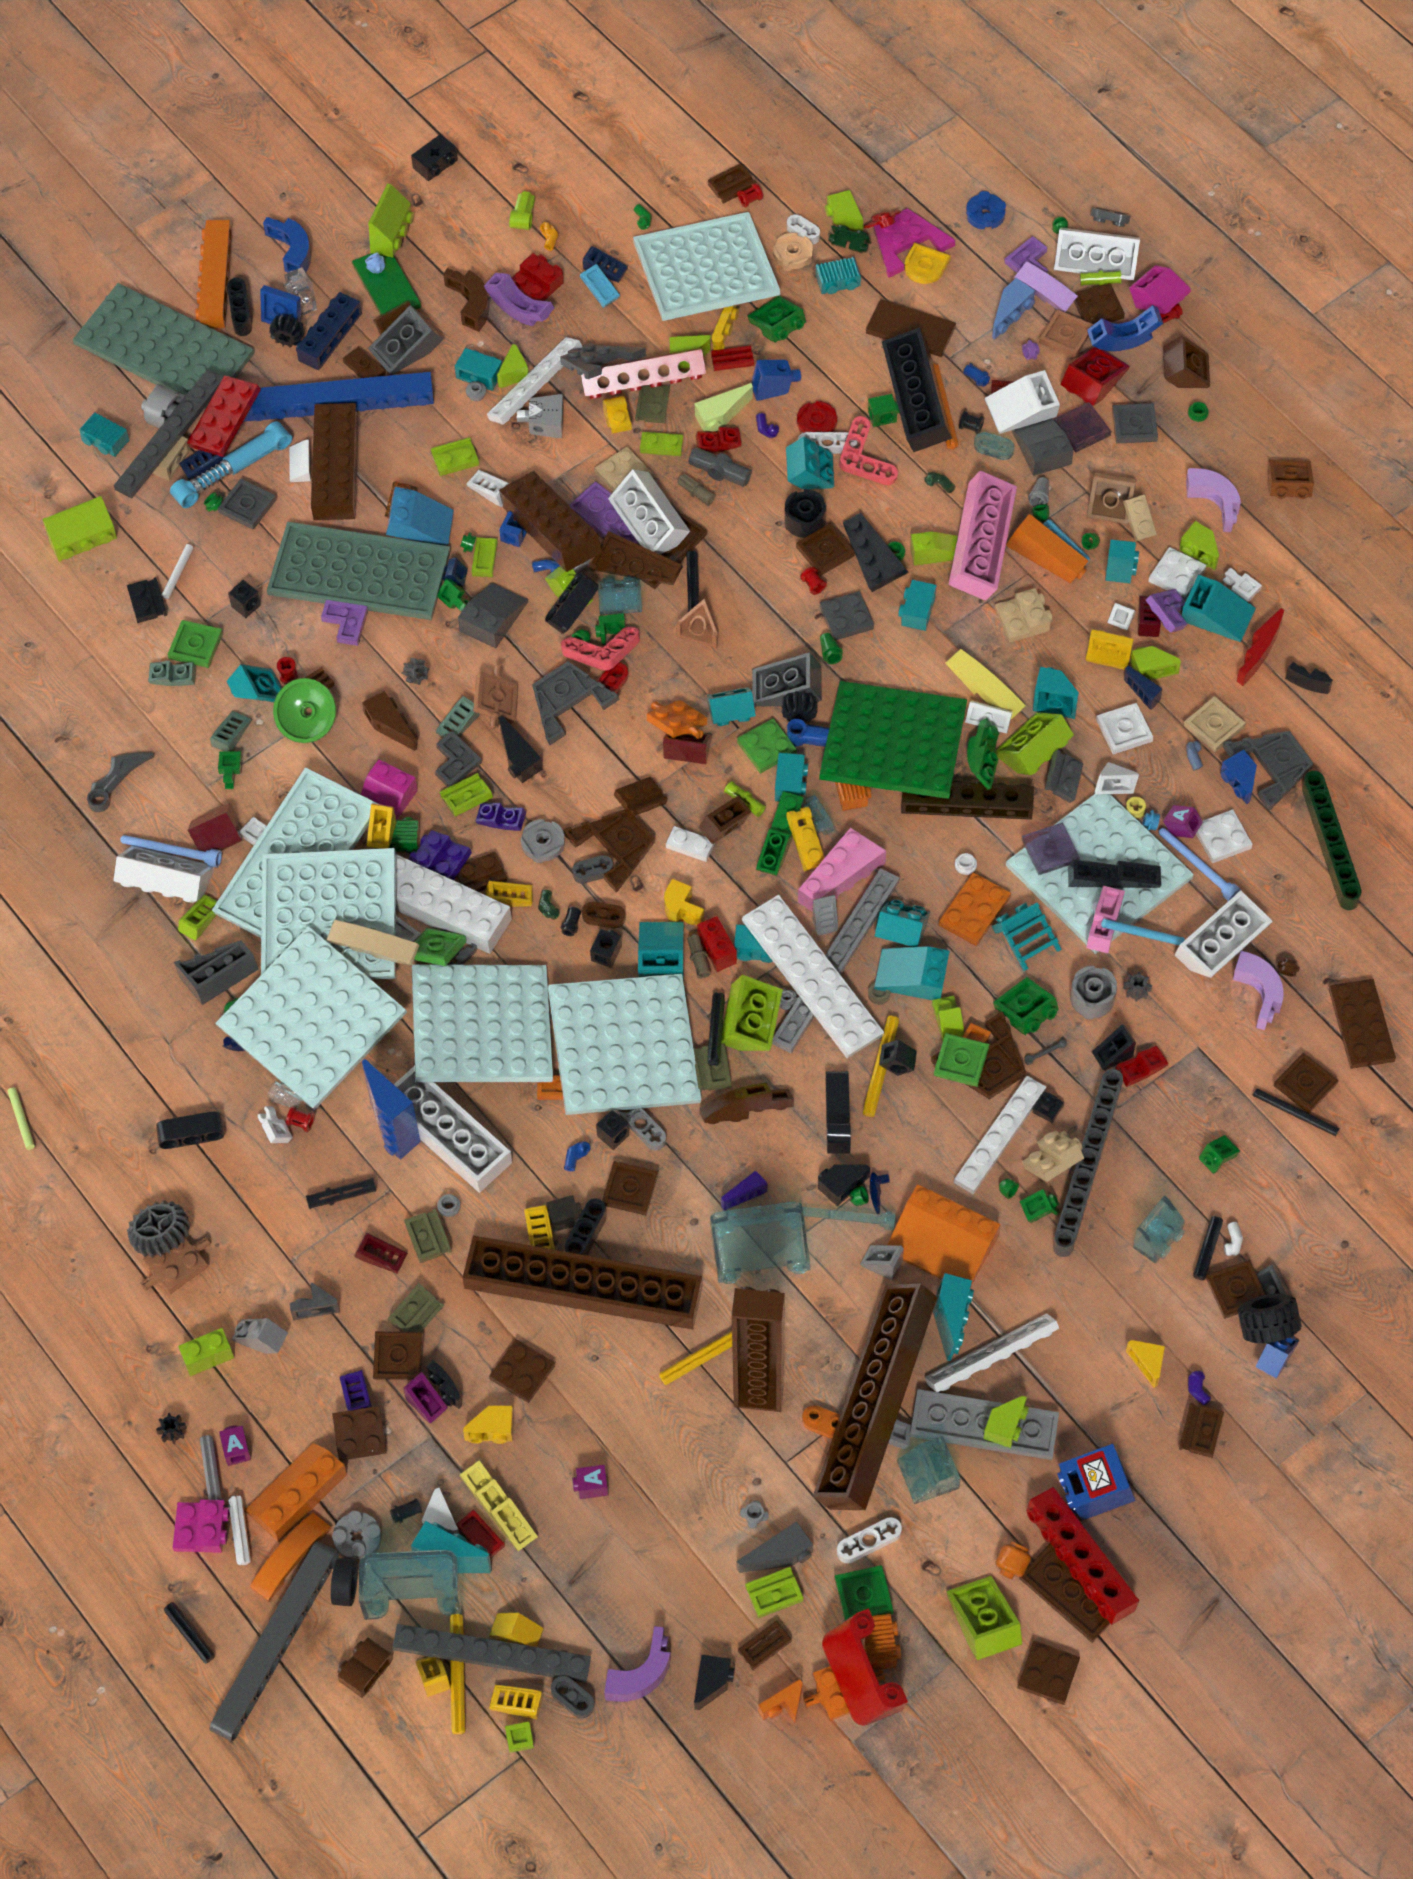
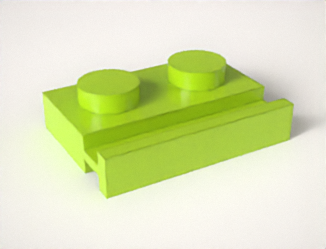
(454, 456)
(466, 794)
(774, 1592)

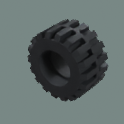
(1269, 1318)

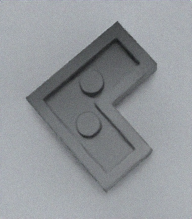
(461, 759)

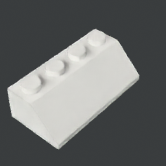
(1093, 251)
(648, 513)
(162, 873)
(1223, 936)

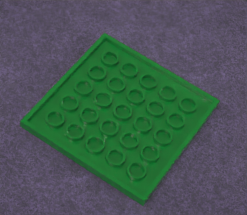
(893, 739)

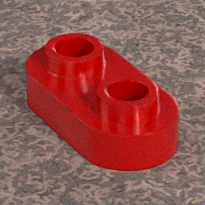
(614, 683)

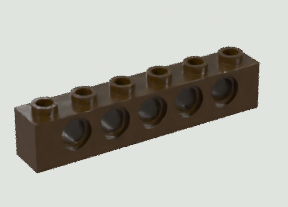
(976, 806)

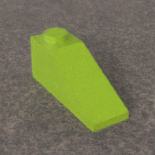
(932, 547)

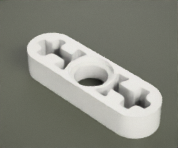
(833, 436)
(888, 1538)

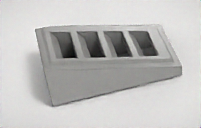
(825, 915)

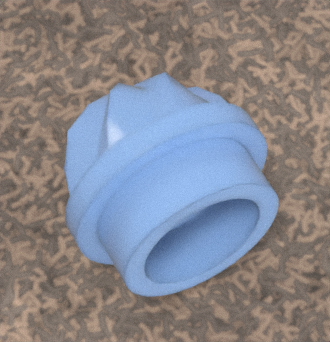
(375, 263)

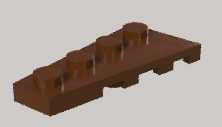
(632, 560)

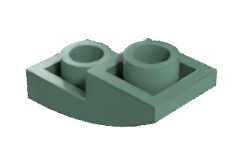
(172, 675)

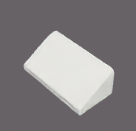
(300, 462)

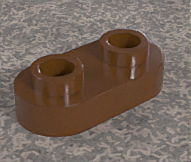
(604, 913)

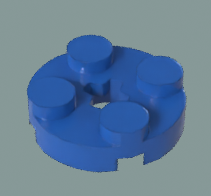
(989, 202)

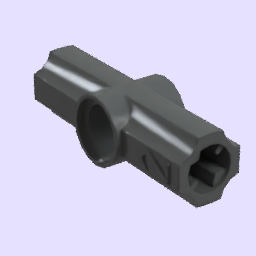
(720, 467)

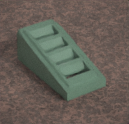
(464, 708)
(228, 745)

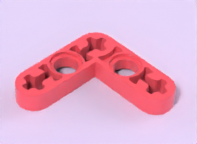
(855, 456)
(605, 657)

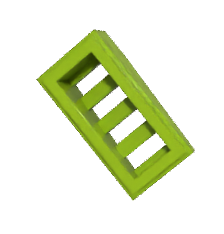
(192, 928)

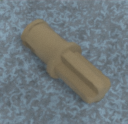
(696, 489)
(698, 956)

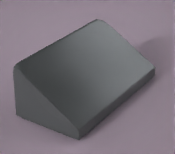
(1272, 1281)

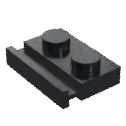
(146, 600)

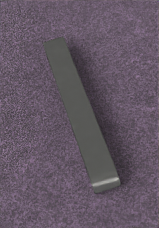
(1088, 1171)
(274, 1641)

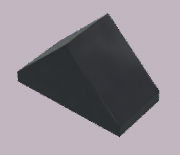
(1115, 1048)

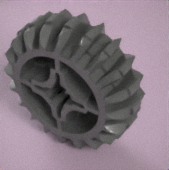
(158, 1229)

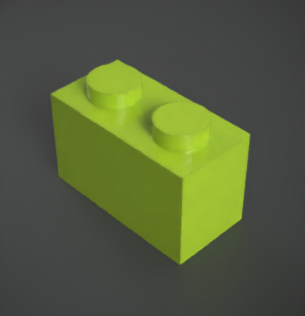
(206, 1352)

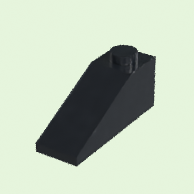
(521, 757)

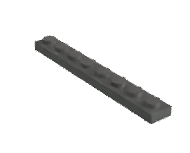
(168, 434)
(491, 1653)

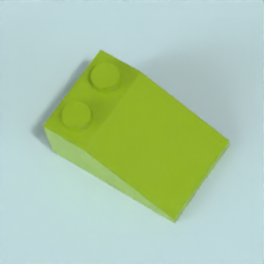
(985, 1618)

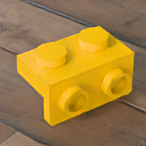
(1109, 649)

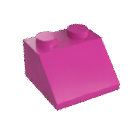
(389, 787)

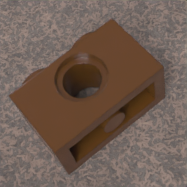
(725, 819)

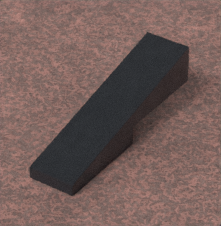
(1115, 876)

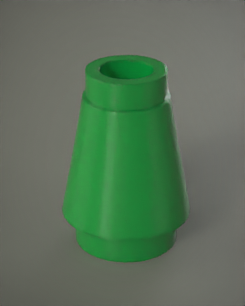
(830, 649)

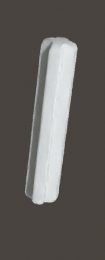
(239, 1530)

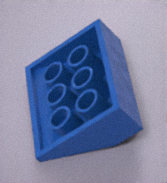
(393, 1113)

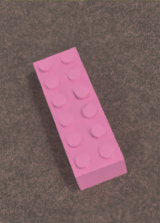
(982, 535)

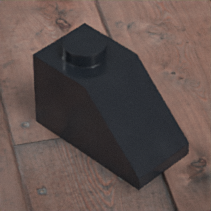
(841, 1179)
(712, 1679)

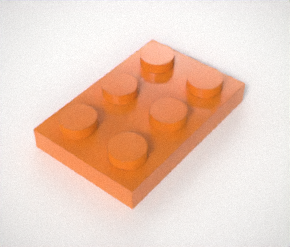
(974, 909)

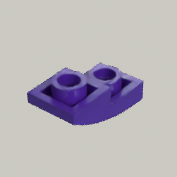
(498, 817)

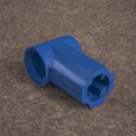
(808, 733)

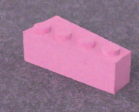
(845, 865)

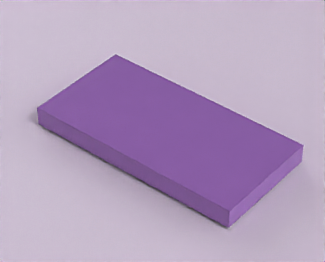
(599, 512)

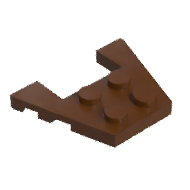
(622, 837)
(1002, 1063)

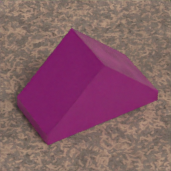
(424, 1398)

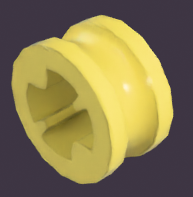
(1141, 807)

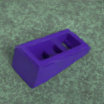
(749, 1188)
(352, 1378)

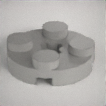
(545, 851)
(356, 1523)

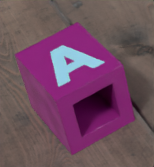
(1183, 821)
(234, 1445)
(590, 1482)

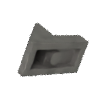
(320, 1305)

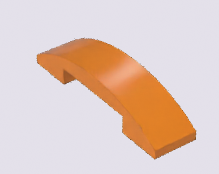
(288, 1555)

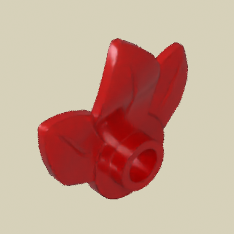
(883, 219)

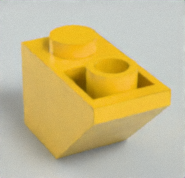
(492, 1424)

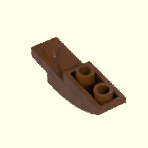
(737, 1103)

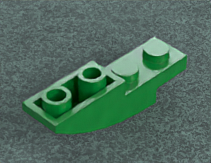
(981, 753)
(779, 836)

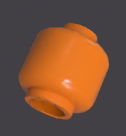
(1013, 1560)

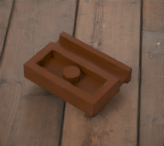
(730, 182)
(640, 796)
(480, 871)
(1201, 1430)

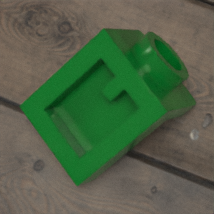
(609, 625)
(1218, 1153)
(1039, 1205)

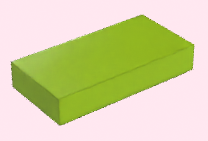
(484, 557)

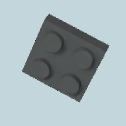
(1135, 423)
(247, 504)
(846, 615)

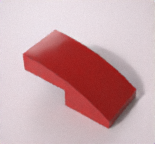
(1142, 1066)

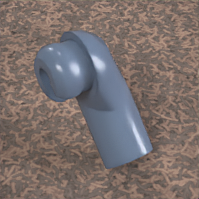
(1192, 755)

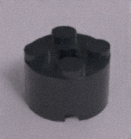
(804, 513)

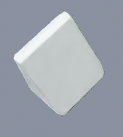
(1121, 616)

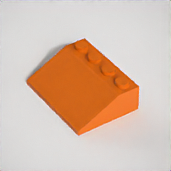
(943, 1235)

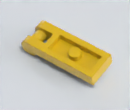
(724, 326)
(805, 838)

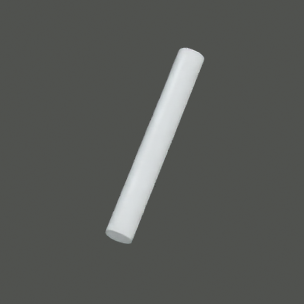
(177, 571)

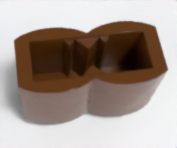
(364, 1667)

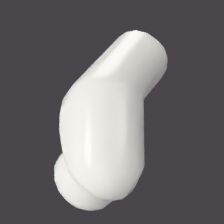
(1236, 1240)

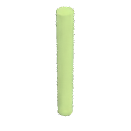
(21, 1119)

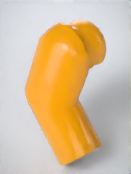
(550, 234)

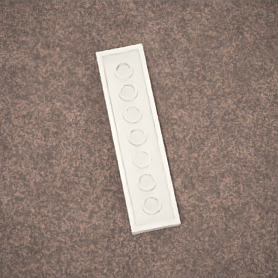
(812, 976)

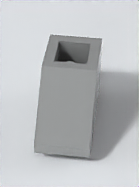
(260, 1335)

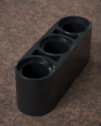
(239, 306)
(571, 602)
(190, 1130)
(590, 1222)

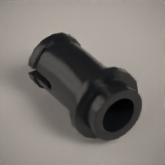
(569, 926)
(405, 1511)

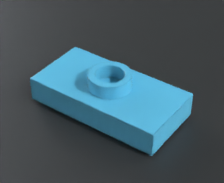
(599, 285)

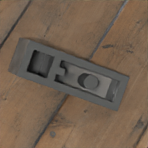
(780, 1551)

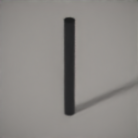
(1296, 1112)

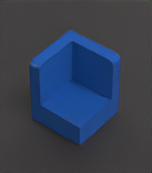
(511, 531)

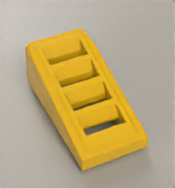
(508, 888)
(539, 1216)
(522, 1711)

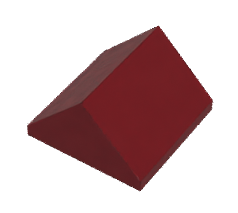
(687, 748)
(215, 830)

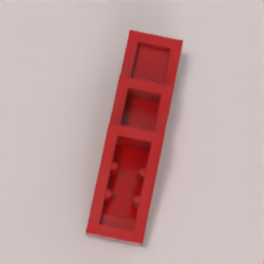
(1261, 644)

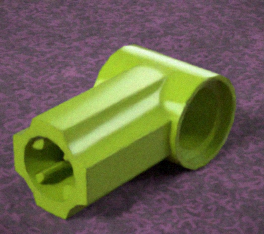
(522, 214)

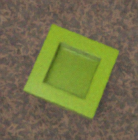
(519, 1737)

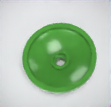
(291, 708)

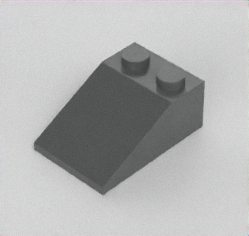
(405, 341)
(1044, 446)
(491, 614)
(777, 679)

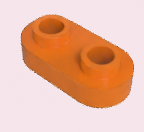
(823, 1423)

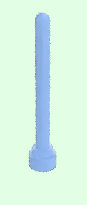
(211, 857)
(1229, 890)

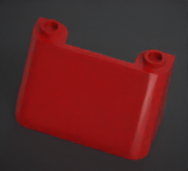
(854, 1674)

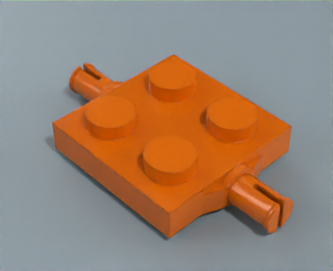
(677, 719)
(829, 1693)

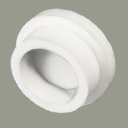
(965, 864)

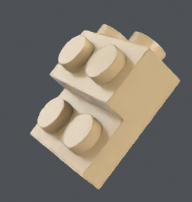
(1024, 615)
(1055, 1155)

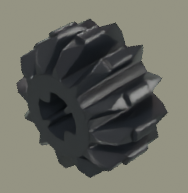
(286, 330)
(799, 706)

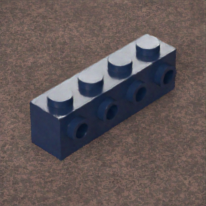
(328, 331)

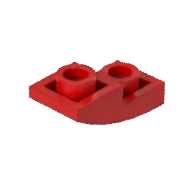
(722, 440)

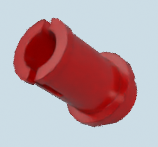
(1175, 312)

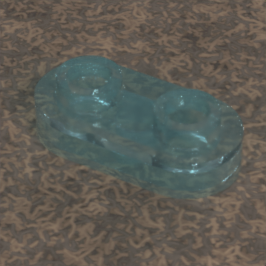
(995, 446)
(821, 819)

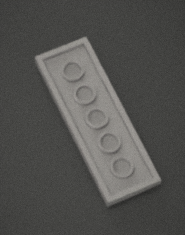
(964, 1421)

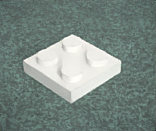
(1177, 572)
(1124, 728)
(1223, 836)

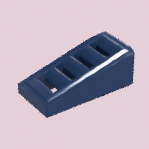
(595, 256)
(205, 465)
(1144, 688)

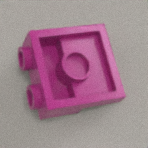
(201, 1526)

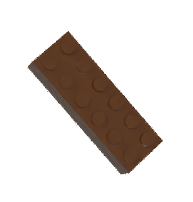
(334, 461)
(550, 521)

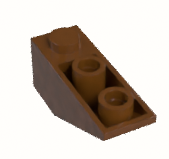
(385, 718)

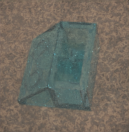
(619, 595)
(929, 1470)

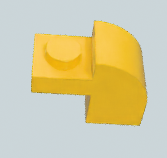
(617, 414)
(678, 905)

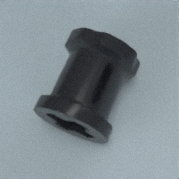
(974, 427)

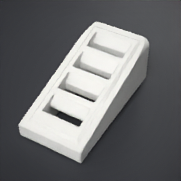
(487, 492)

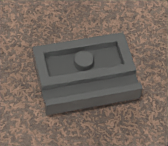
(1064, 776)

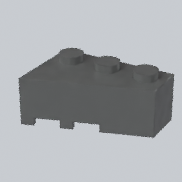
(217, 971)

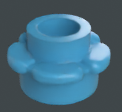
(1151, 820)

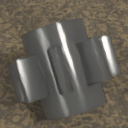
(415, 671)
(1137, 986)

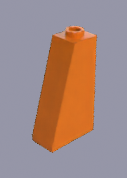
(1047, 550)

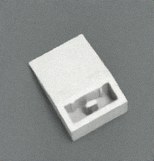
(1023, 402)

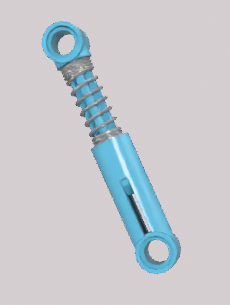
(274, 438)

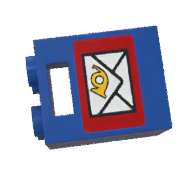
(1102, 1481)

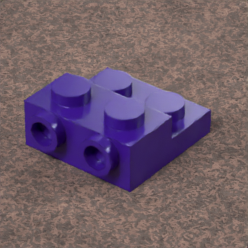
(441, 854)

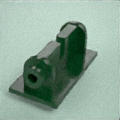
(843, 235)

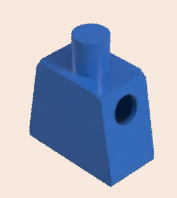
(773, 378)

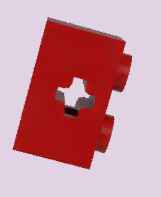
(717, 944)

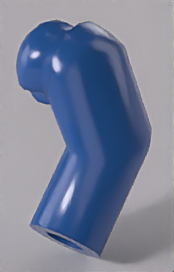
(575, 1153)

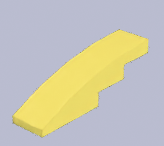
(982, 681)
(498, 1506)

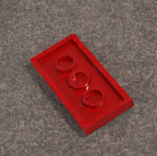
(223, 416)

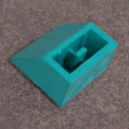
(809, 465)
(902, 923)

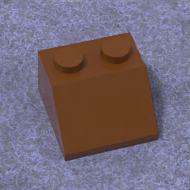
(1186, 364)

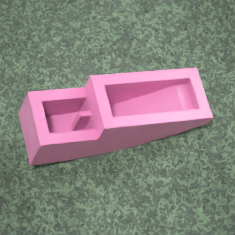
(1107, 908)

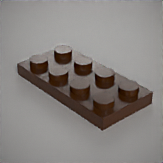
(1362, 1023)

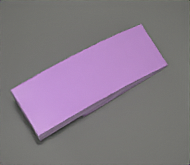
(1046, 287)

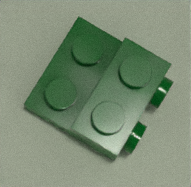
(778, 319)
(1027, 1006)

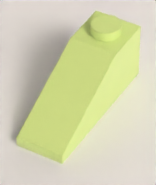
(720, 409)

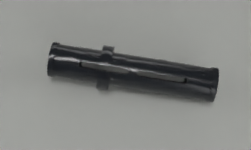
(367, 1185)

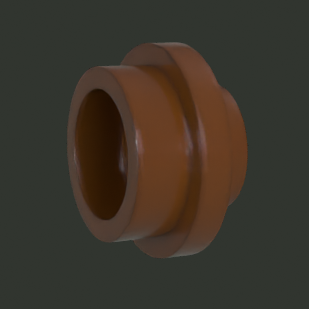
(1288, 967)

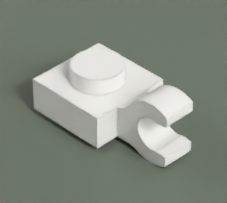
(1243, 586)
(274, 1128)

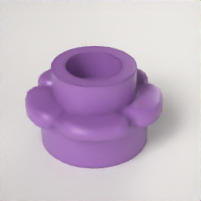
(1030, 350)

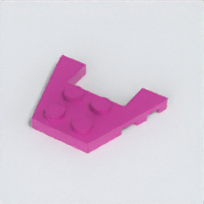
(903, 234)

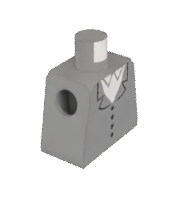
(544, 416)

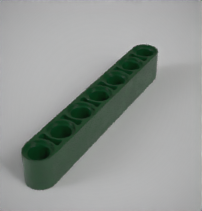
(1329, 848)

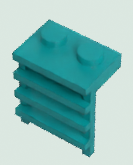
(1024, 918)

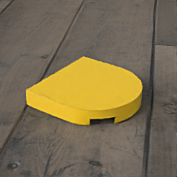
(925, 264)

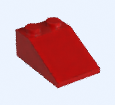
(1093, 375)

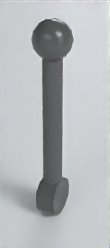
(1029, 1059)

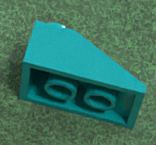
(912, 971)

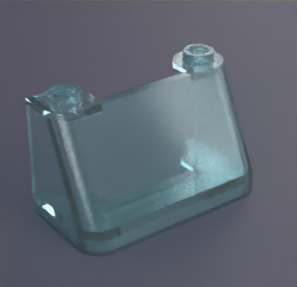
(759, 1240)
(409, 1577)

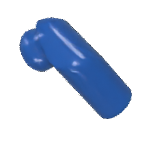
(544, 565)

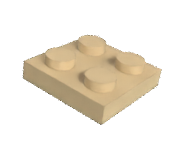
(618, 466)
(1214, 724)

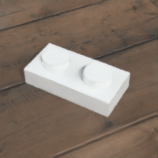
(997, 716)
(689, 844)

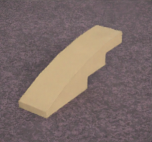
(373, 942)

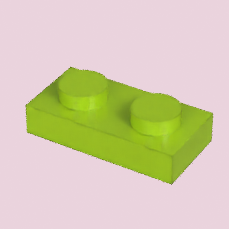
(661, 443)

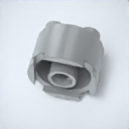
(160, 405)
(1093, 992)

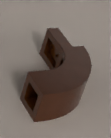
(477, 308)

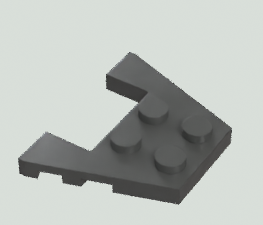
(591, 356)
(562, 691)
(1281, 759)

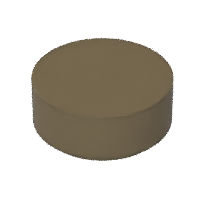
(878, 997)

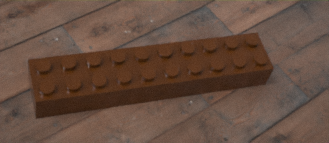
(582, 1282)
(758, 1348)
(875, 1397)

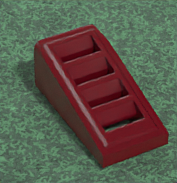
(1148, 621)
(370, 1258)

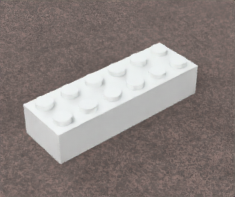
(449, 905)
(455, 1133)

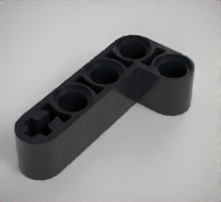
(838, 1112)

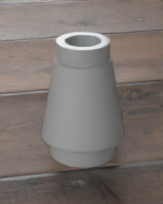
(1040, 492)

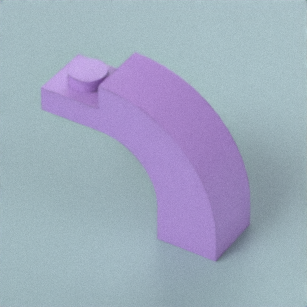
(1217, 488)
(1264, 978)

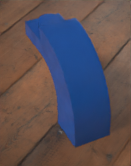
(294, 236)
(1126, 335)

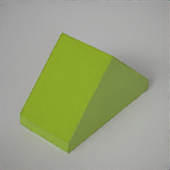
(513, 368)

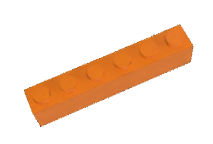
(215, 273)

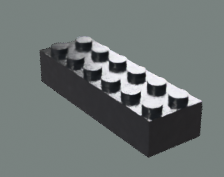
(916, 390)

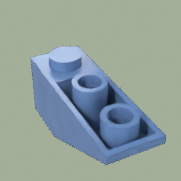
(1014, 302)

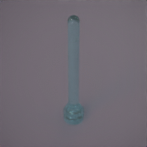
(885, 1219)

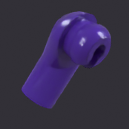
(768, 430)
(1195, 1387)

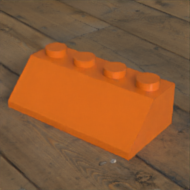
(296, 1491)

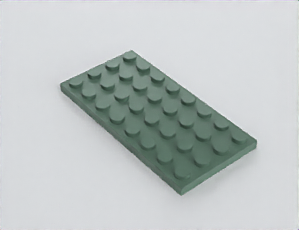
(158, 342)
(359, 570)

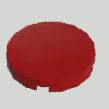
(817, 417)

